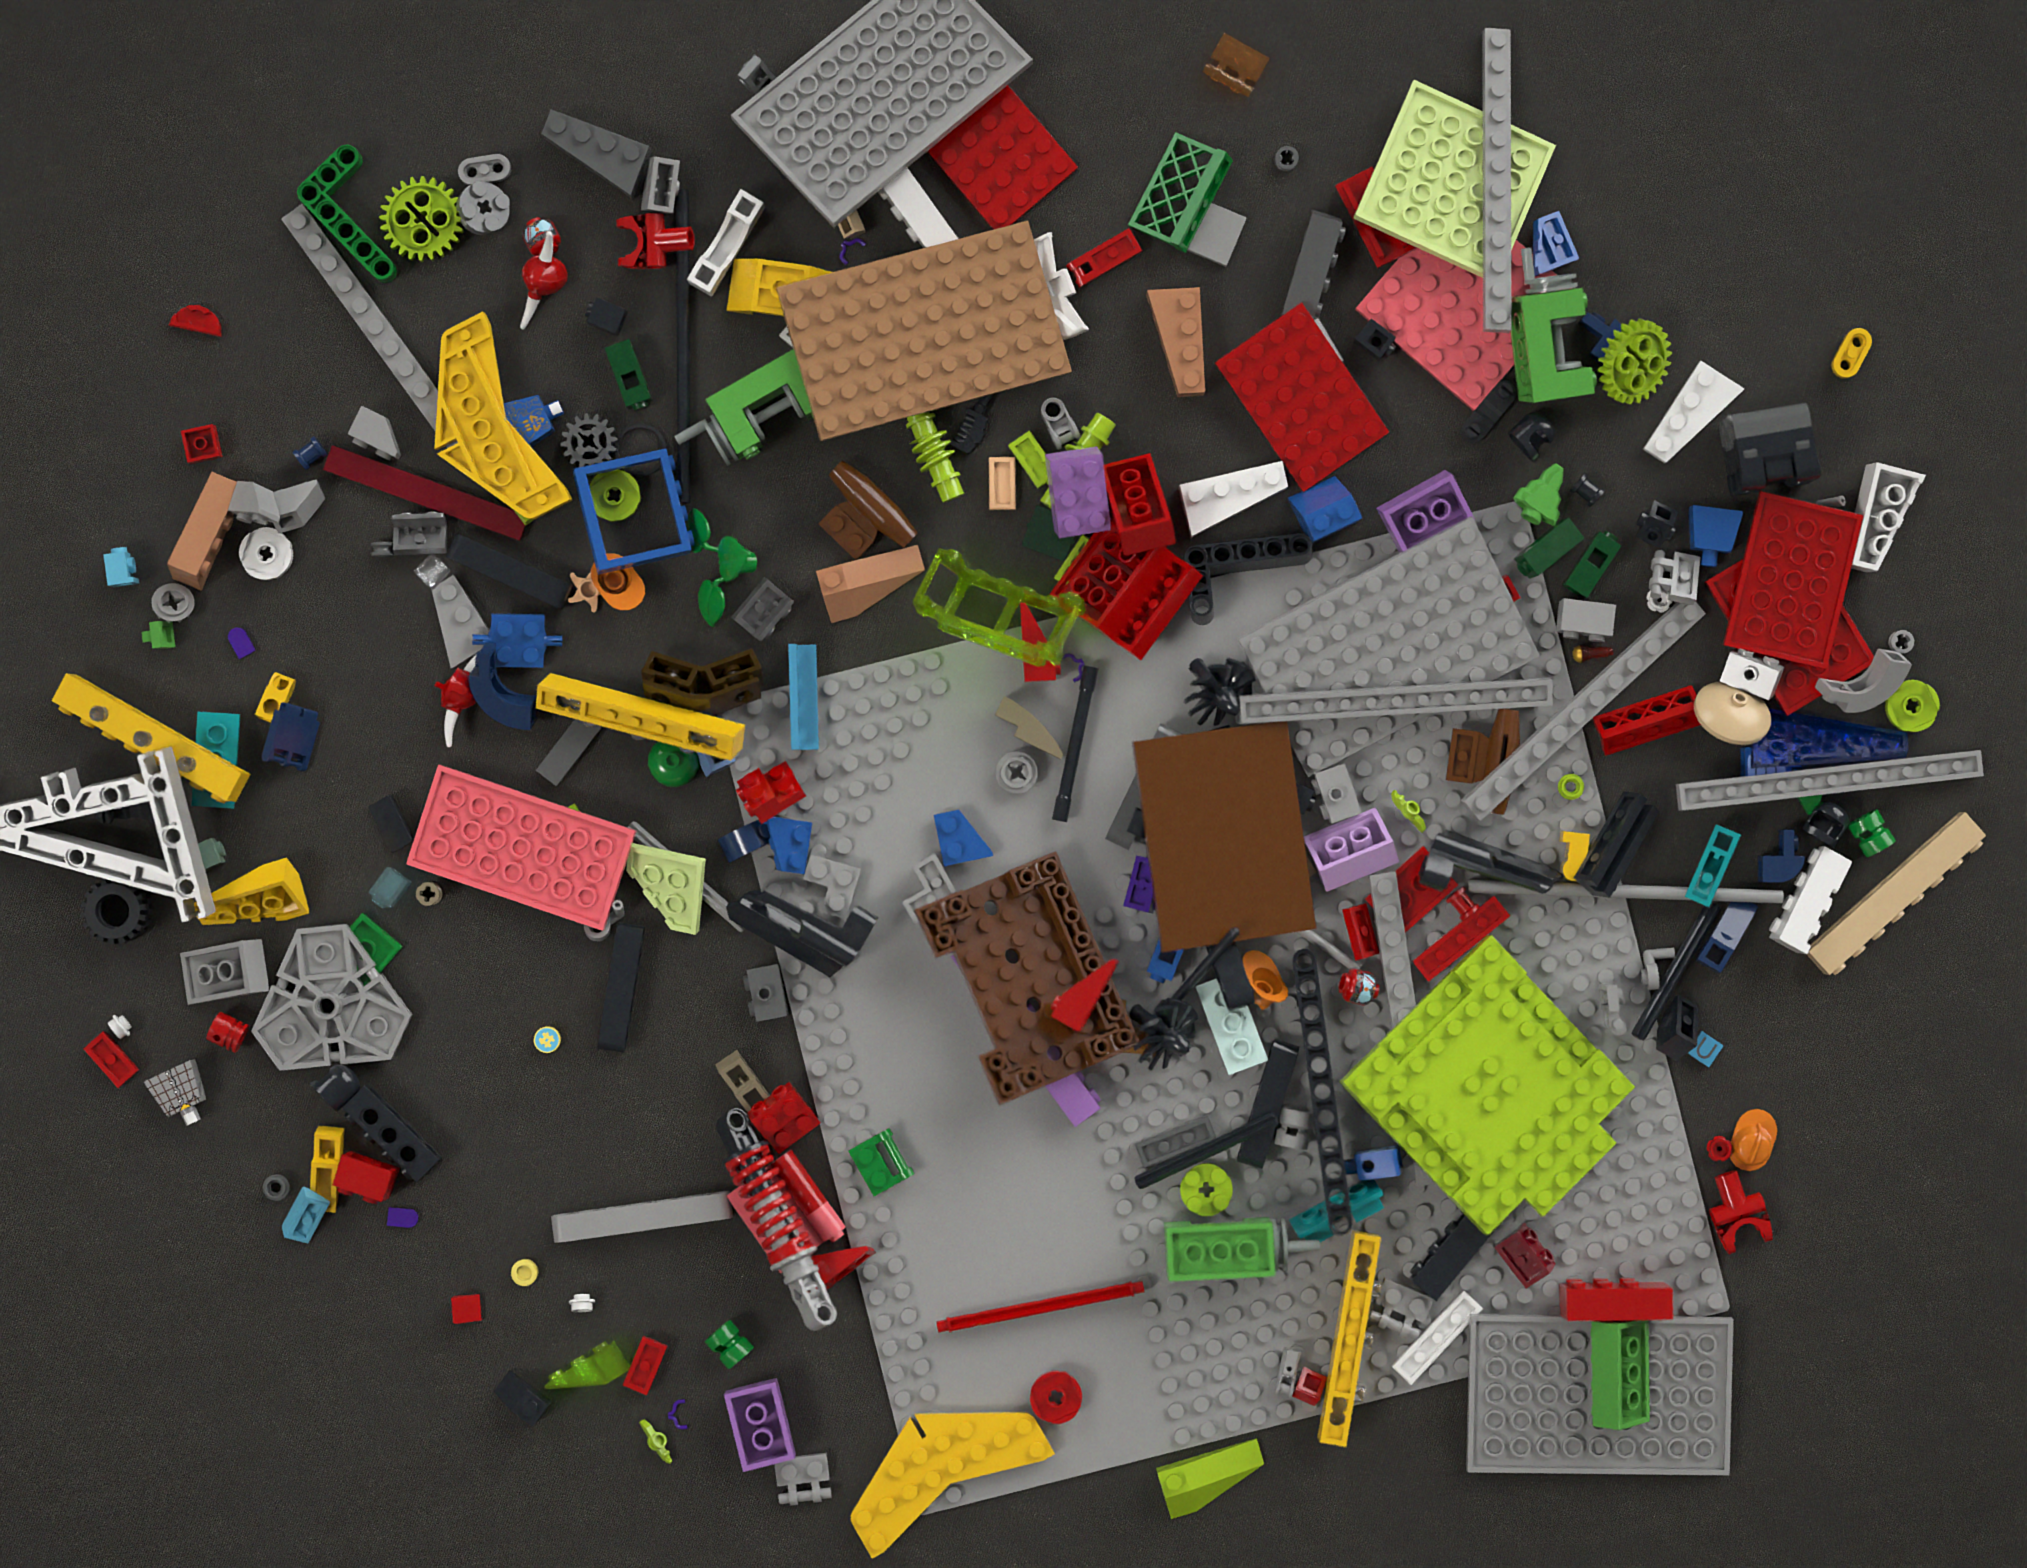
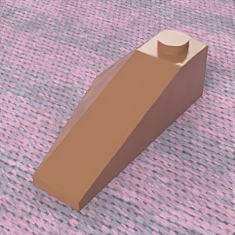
(863, 582)

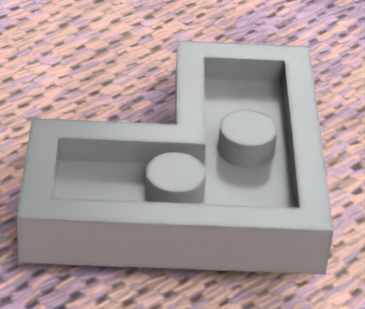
(839, 879)
(933, 880)

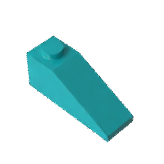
(1712, 865)

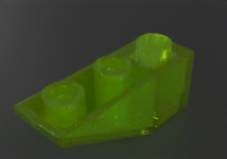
(597, 1369)

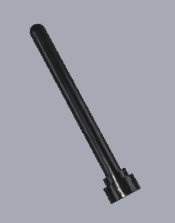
(1203, 967)

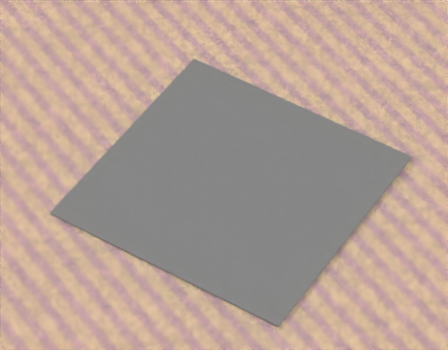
(1032, 1208)

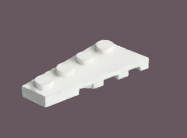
(1694, 407)

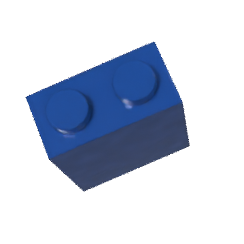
(1325, 509)

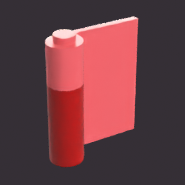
(812, 1207)

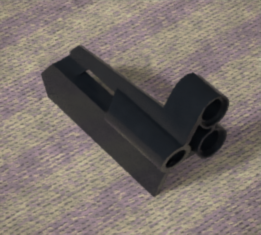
(1478, 857)
(811, 941)

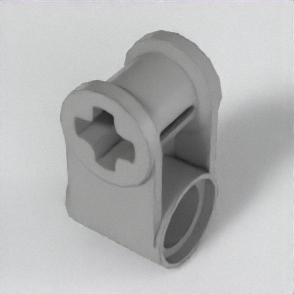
(1059, 424)

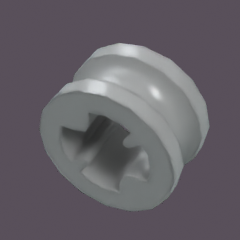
(1893, 639)

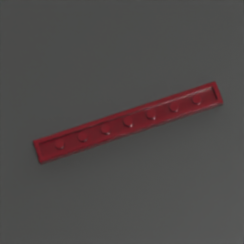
(424, 492)

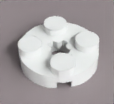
(253, 561)

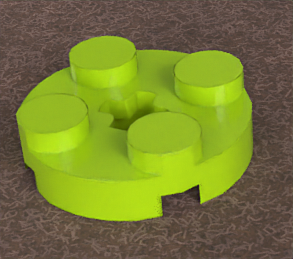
(629, 497)
(1925, 712)
(1216, 1178)

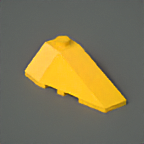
(262, 893)

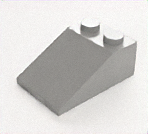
(224, 971)

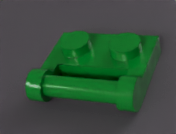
(873, 1166)

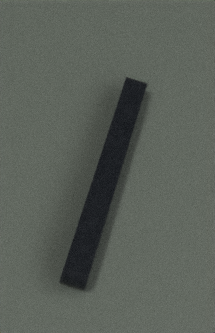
(1324, 1078)

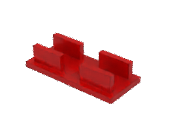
(1380, 245)

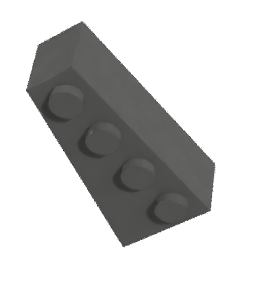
(601, 151)
(1314, 261)

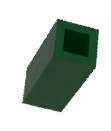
(629, 375)
(1548, 548)
(1592, 564)

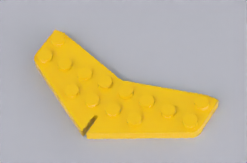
(474, 415)
(923, 1467)

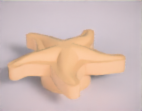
(585, 591)

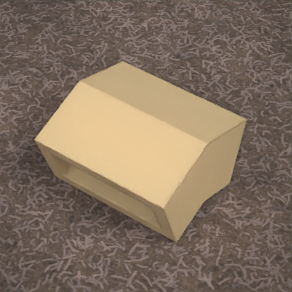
(855, 224)

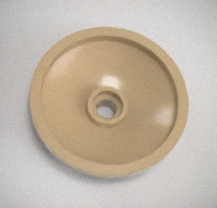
(1732, 713)

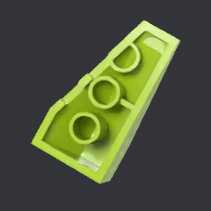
(1202, 1478)

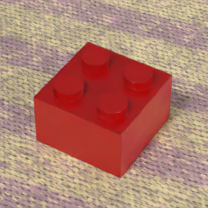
(365, 1177)

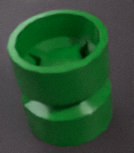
(1878, 839)
(729, 1344)

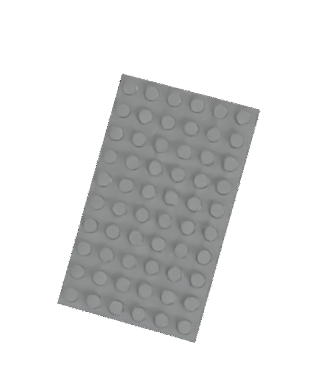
(879, 96)
(1407, 622)
(1536, 1399)

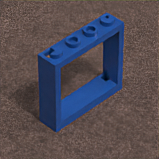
(591, 522)

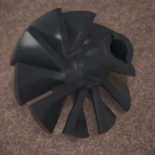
(1219, 688)
(1166, 1030)

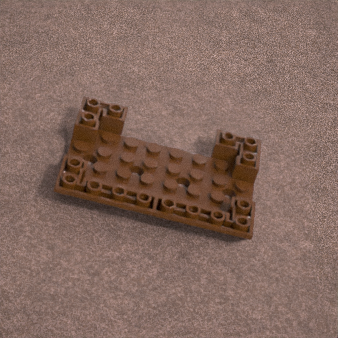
(1054, 952)

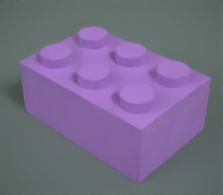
(1077, 492)
(1424, 511)
(760, 1424)

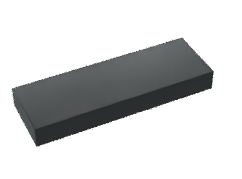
(567, 751)
(1175, 1141)

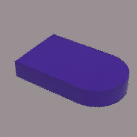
(240, 642)
(402, 1217)

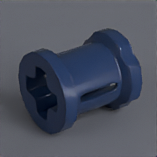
(310, 453)

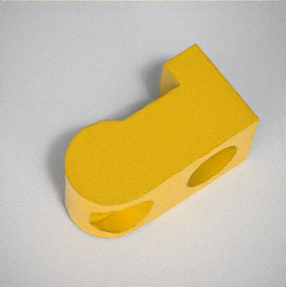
(278, 691)
(1575, 853)

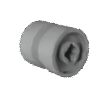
(1296, 1119)

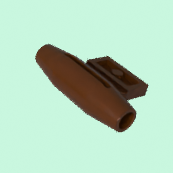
(864, 513)
(1476, 756)

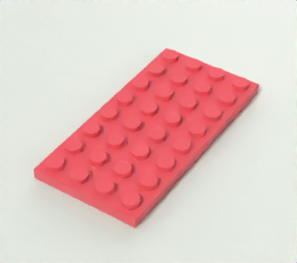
(521, 847)

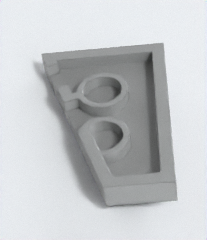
(458, 621)

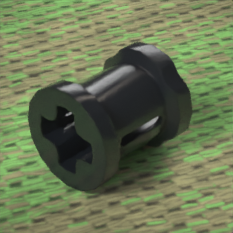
(1587, 490)

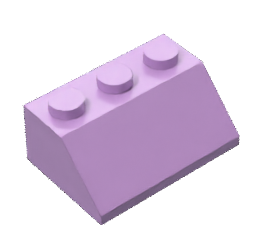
(1351, 849)

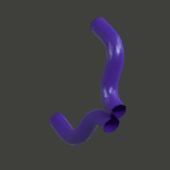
(849, 243)
(1077, 661)
(673, 1411)

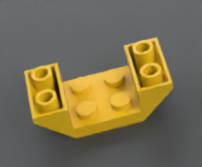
(756, 282)

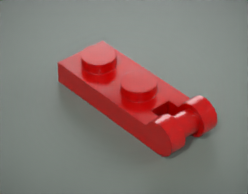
(1105, 257)

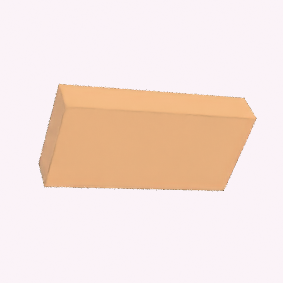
(1002, 483)

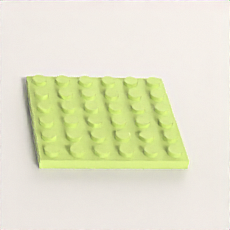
(1432, 178)

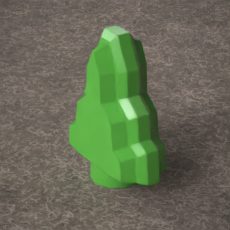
(1541, 497)

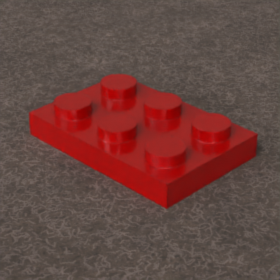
(1415, 898)

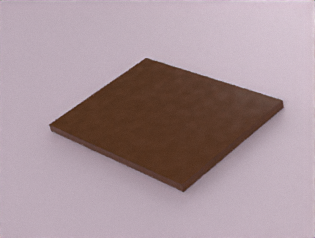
(1224, 835)

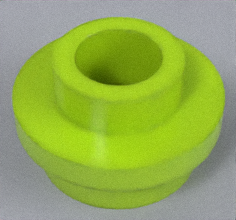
(1579, 786)

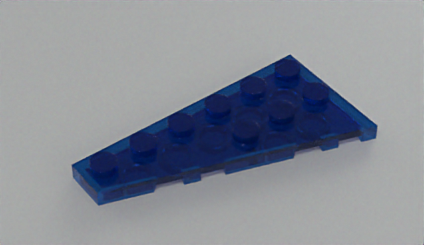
(1819, 740)

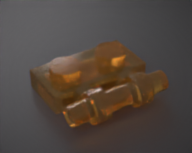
(1239, 58)

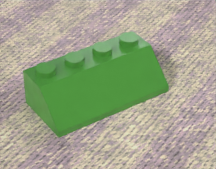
(1620, 1373)

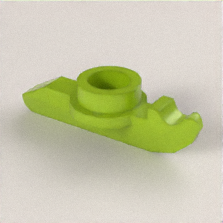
(1409, 810)
(656, 1441)

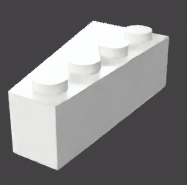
(916, 210)
(1224, 496)
(1883, 502)
(1809, 899)

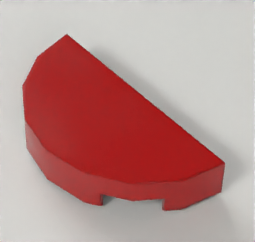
(197, 319)

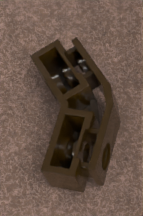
(703, 688)

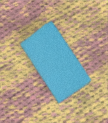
(304, 1215)

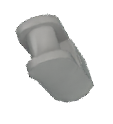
(1288, 1368)

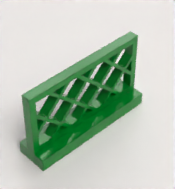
(1201, 195)

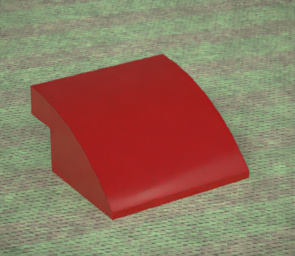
(1127, 595)

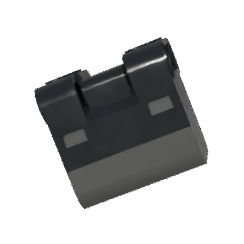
(1769, 449)

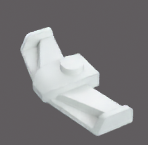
(1059, 288)

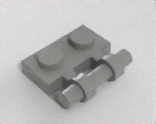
(1683, 577)
(1610, 1000)
(1404, 1301)
(801, 1470)

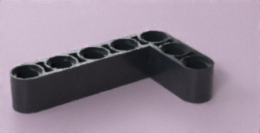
(1237, 563)

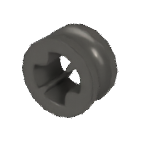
(1278, 158)
(382, 549)

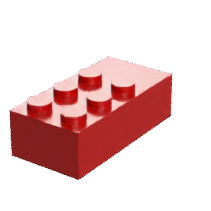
(1138, 505)
(1615, 1301)

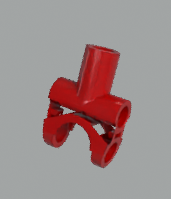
(653, 241)
(1738, 1210)

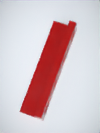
(1651, 725)

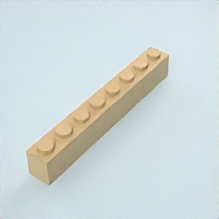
(1895, 893)

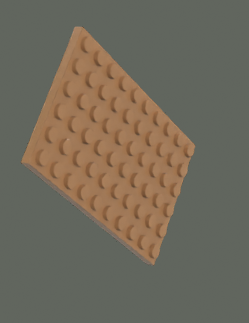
(923, 330)

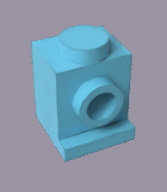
(120, 568)

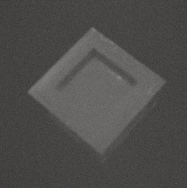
(432, 571)

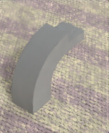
(1872, 687)

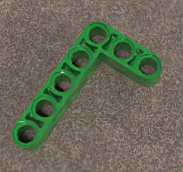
(341, 219)

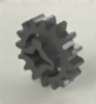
(597, 432)

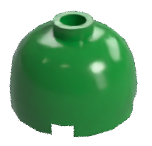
(671, 765)

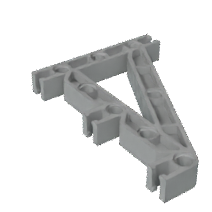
(108, 862)

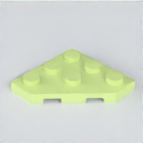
(670, 883)

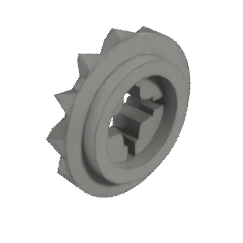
(179, 594)
(1029, 771)

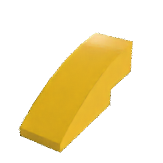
(327, 1155)

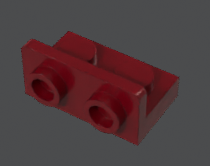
(1526, 1255)

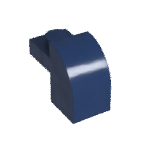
(1595, 324)
(744, 840)
(1784, 866)

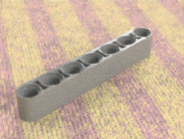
(641, 1216)

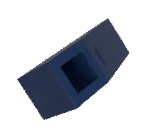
(1726, 935)

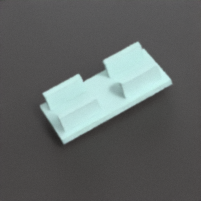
(1232, 1030)

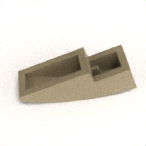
(1029, 728)
(741, 1080)

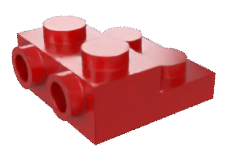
(769, 792)
(783, 1117)

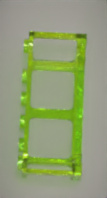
(1065, 607)

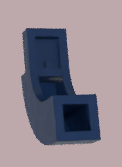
(494, 698)

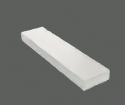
(1436, 1337)

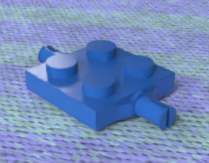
(518, 639)

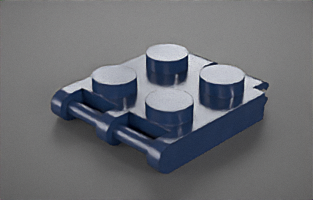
(291, 736)

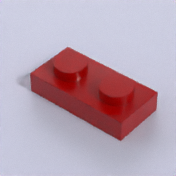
(1360, 931)
(111, 1059)
(645, 1365)

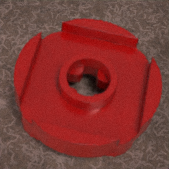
(1061, 1382)

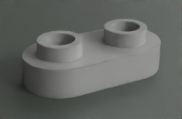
(485, 169)

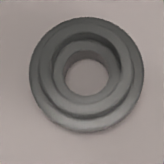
(270, 1193)

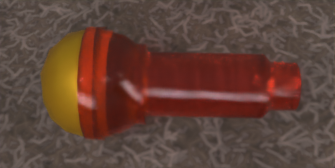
(1582, 653)

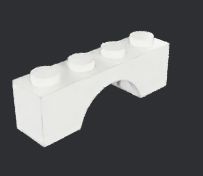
(727, 243)

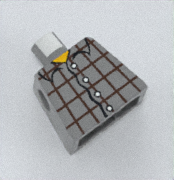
(179, 1091)

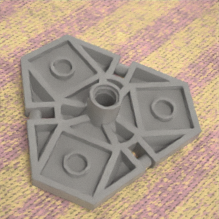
(363, 1022)

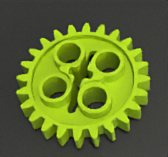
(405, 235)
(1634, 361)

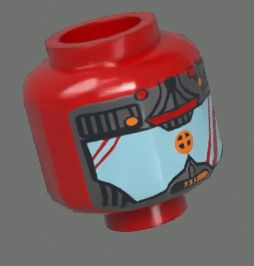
(536, 232)
(1358, 987)

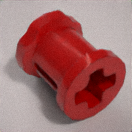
(1462, 903)

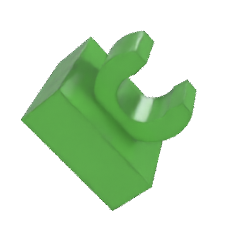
(160, 635)

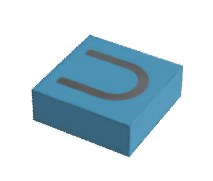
(1706, 1049)

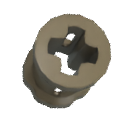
(434, 888)

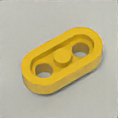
(1851, 354)

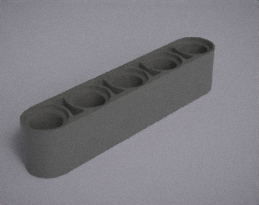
(1118, 831)

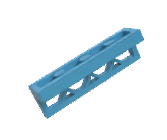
(803, 697)

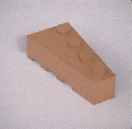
(1180, 331)
(203, 533)

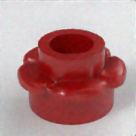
(1717, 1155)

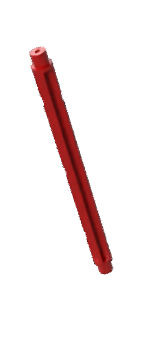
(1039, 1307)

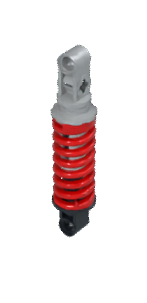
(776, 1219)

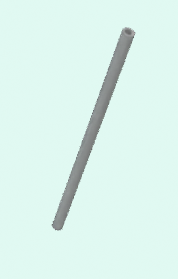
(1628, 891)

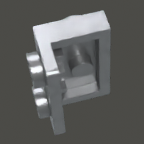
(419, 533)
(763, 609)

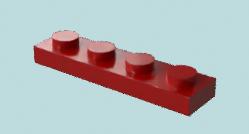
(1460, 938)

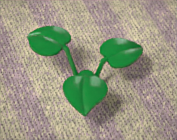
(733, 560)

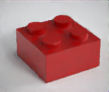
(201, 444)

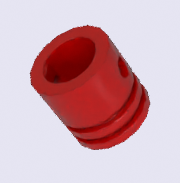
(227, 1032)

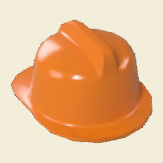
(619, 588)
(1264, 979)
(1753, 1140)

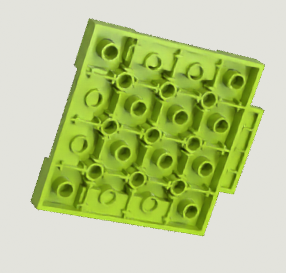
(1491, 1090)

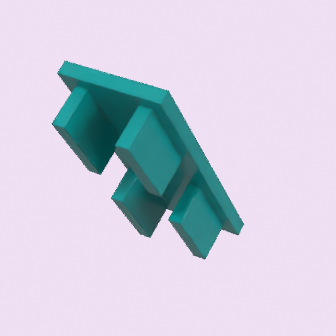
(221, 736)
(1364, 1202)

